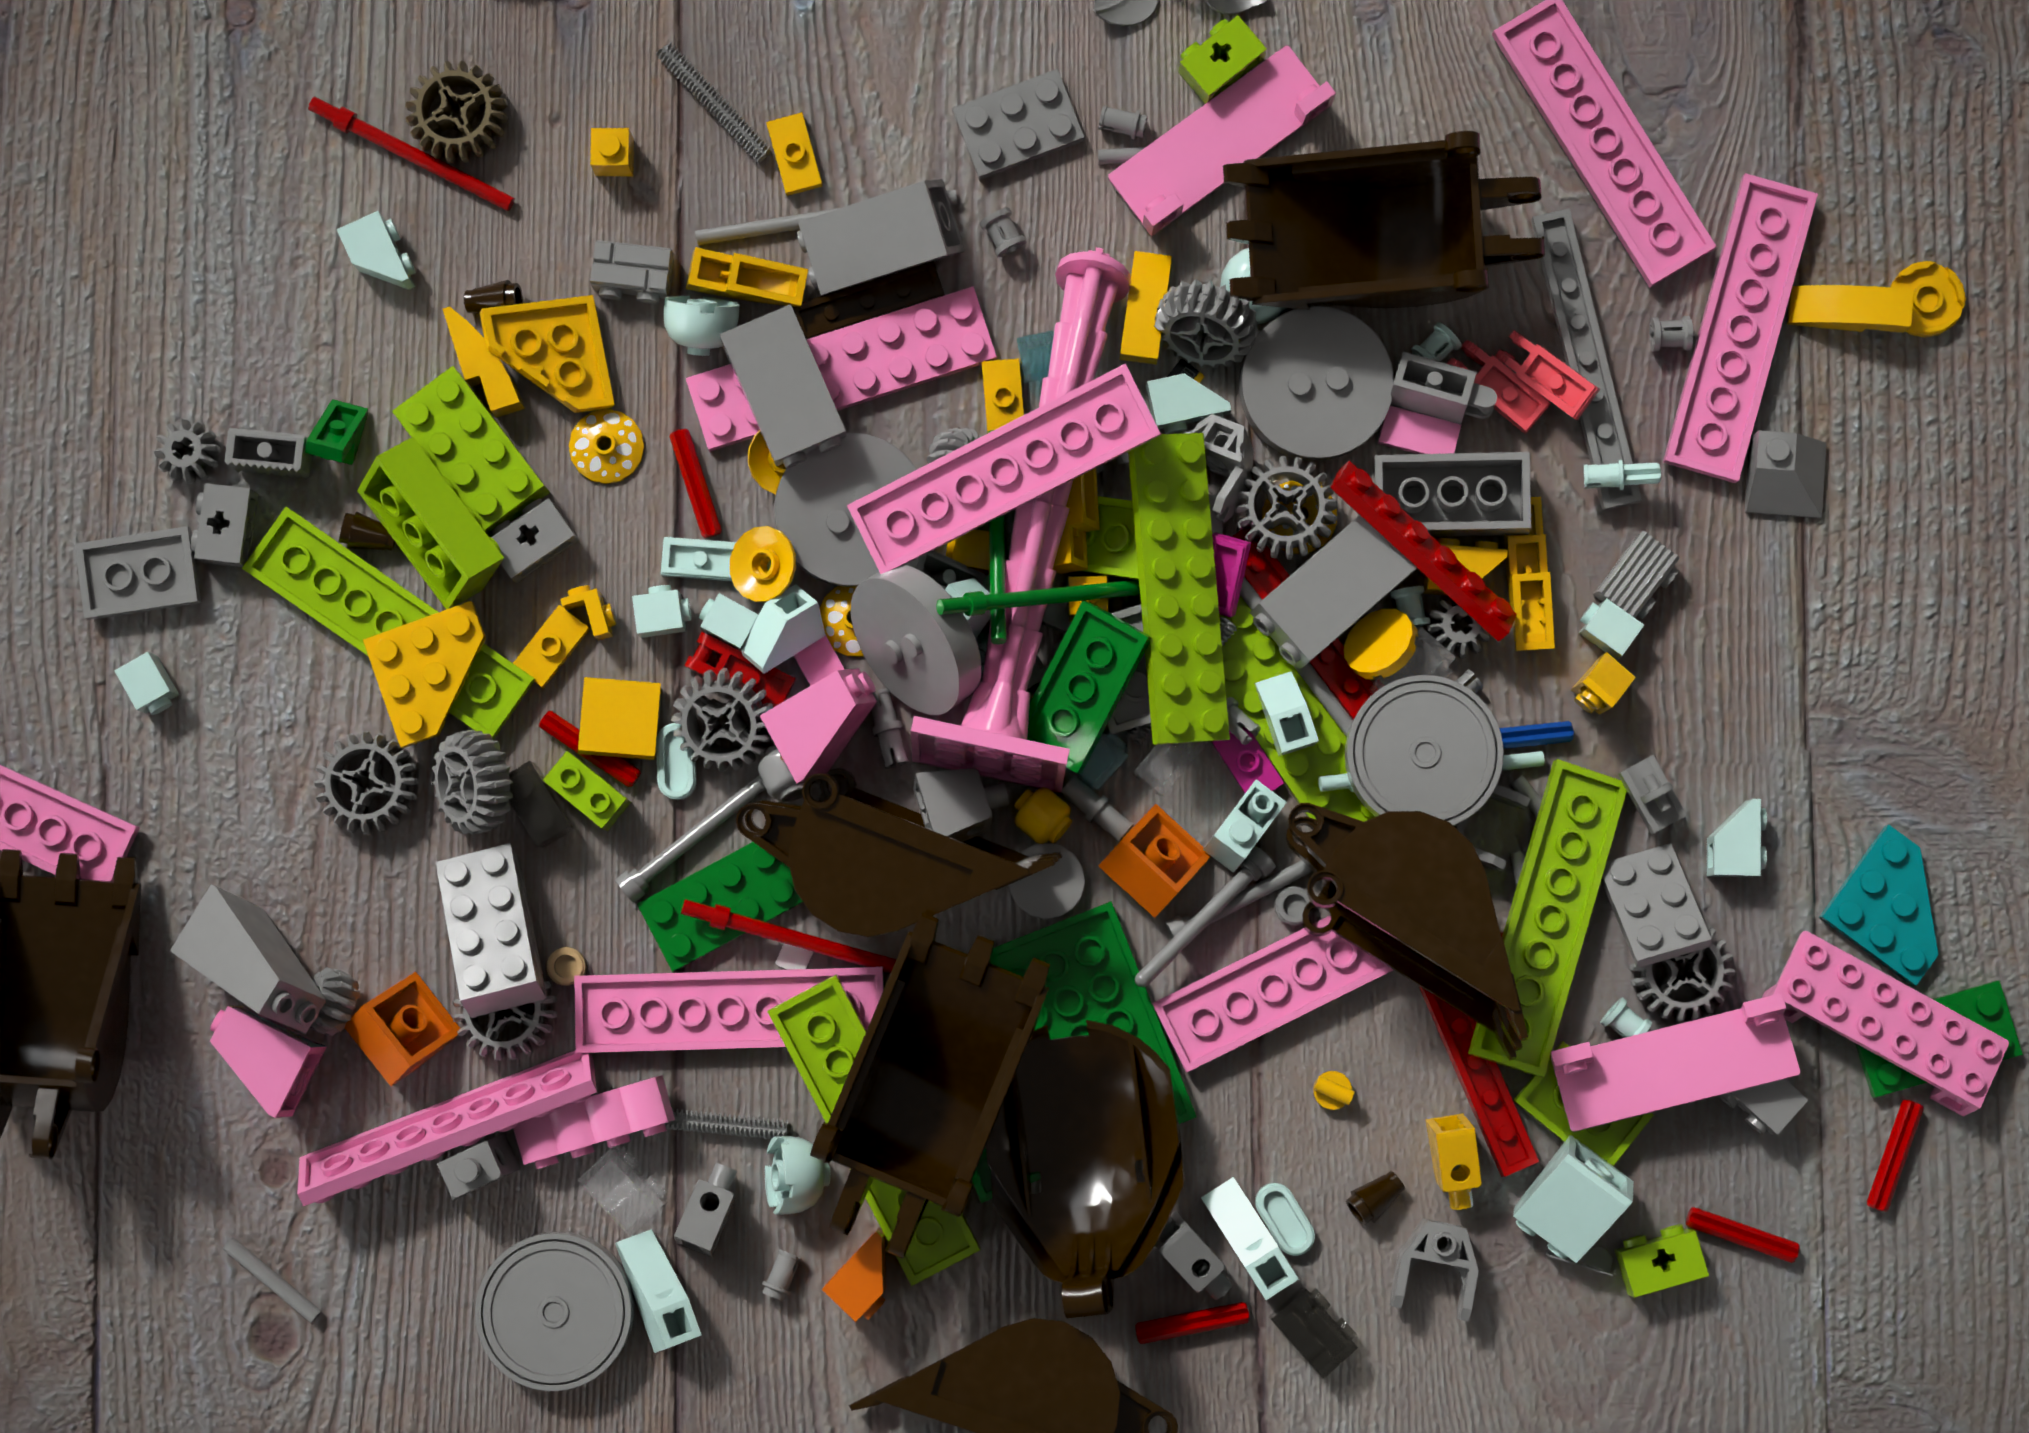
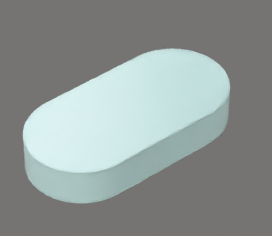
(674, 767)
(1284, 1219)

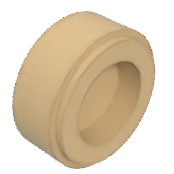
(566, 964)

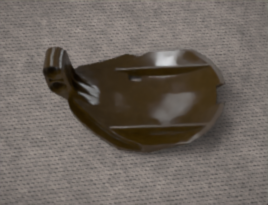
(1082, 1120)

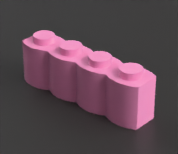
(598, 1119)

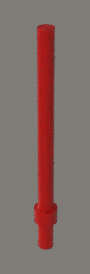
(347, 121)
(722, 917)

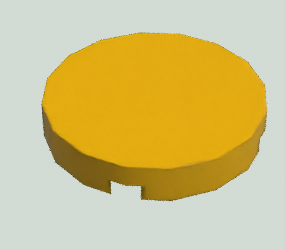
(1936, 299)
(1380, 643)

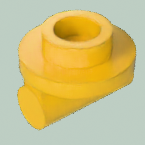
(1333, 1090)

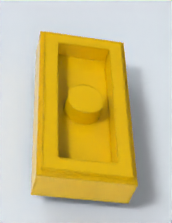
(794, 154)
(1002, 392)
(551, 646)

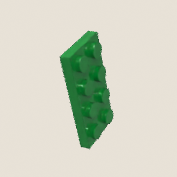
(1085, 682)
(745, 881)
(1981, 1004)

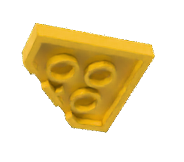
(554, 347)
(425, 668)

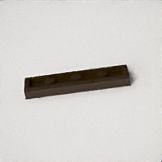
(869, 300)

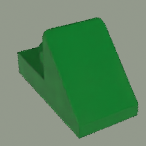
(338, 432)

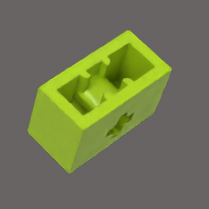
(1227, 37)
(587, 791)
(1682, 1266)

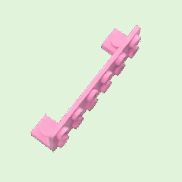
(1228, 129)
(1891, 1022)
(1675, 1064)

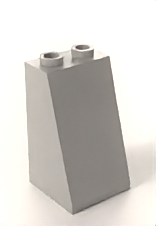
(880, 236)
(783, 386)
(1331, 592)
(249, 959)

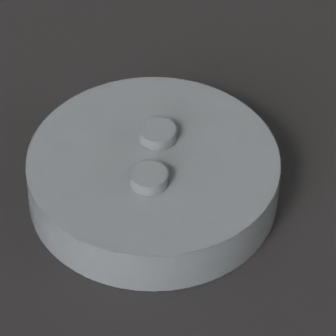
(1316, 383)
(814, 508)
(911, 648)
(1424, 749)
(554, 1311)

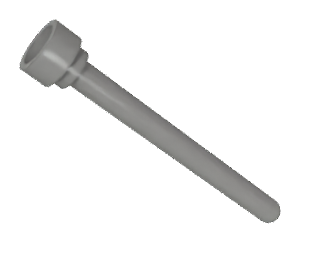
(1255, 866)
(636, 881)
(1248, 895)

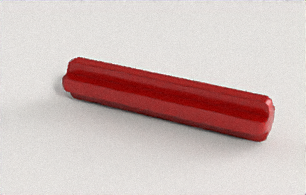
(695, 483)
(569, 735)
(1895, 1155)
(1742, 1234)
(1192, 1323)

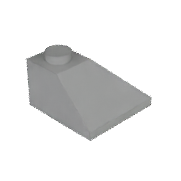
(1785, 475)

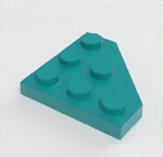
(1888, 907)

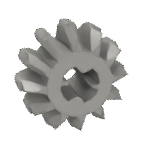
(188, 437)
(1457, 639)
(340, 995)

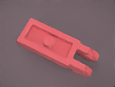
(1550, 377)
(1515, 398)

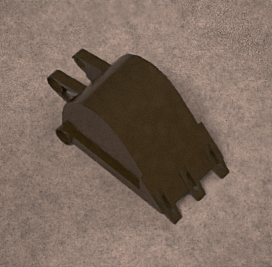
(1374, 225)
(873, 862)
(1416, 902)
(63, 990)
(930, 1078)
(1025, 1381)

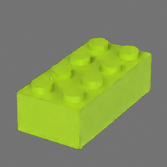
(471, 450)
(430, 523)

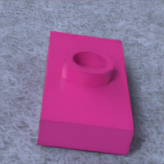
(1230, 566)
(1247, 762)

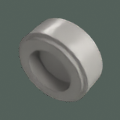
(1291, 904)

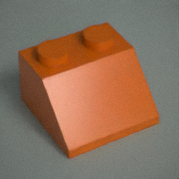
(1154, 860)
(402, 1028)
(861, 1279)

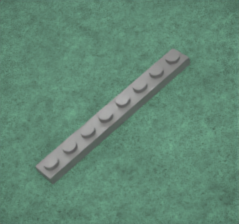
(1584, 348)

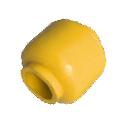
(1042, 815)

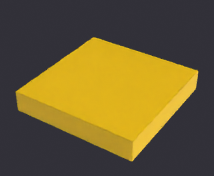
(619, 718)

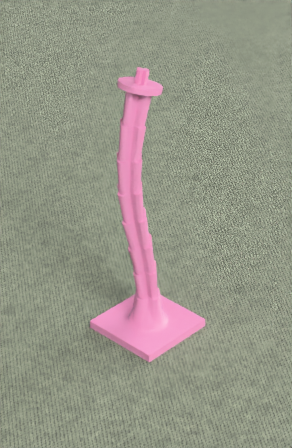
(998, 714)

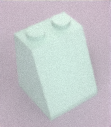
(1574, 1200)

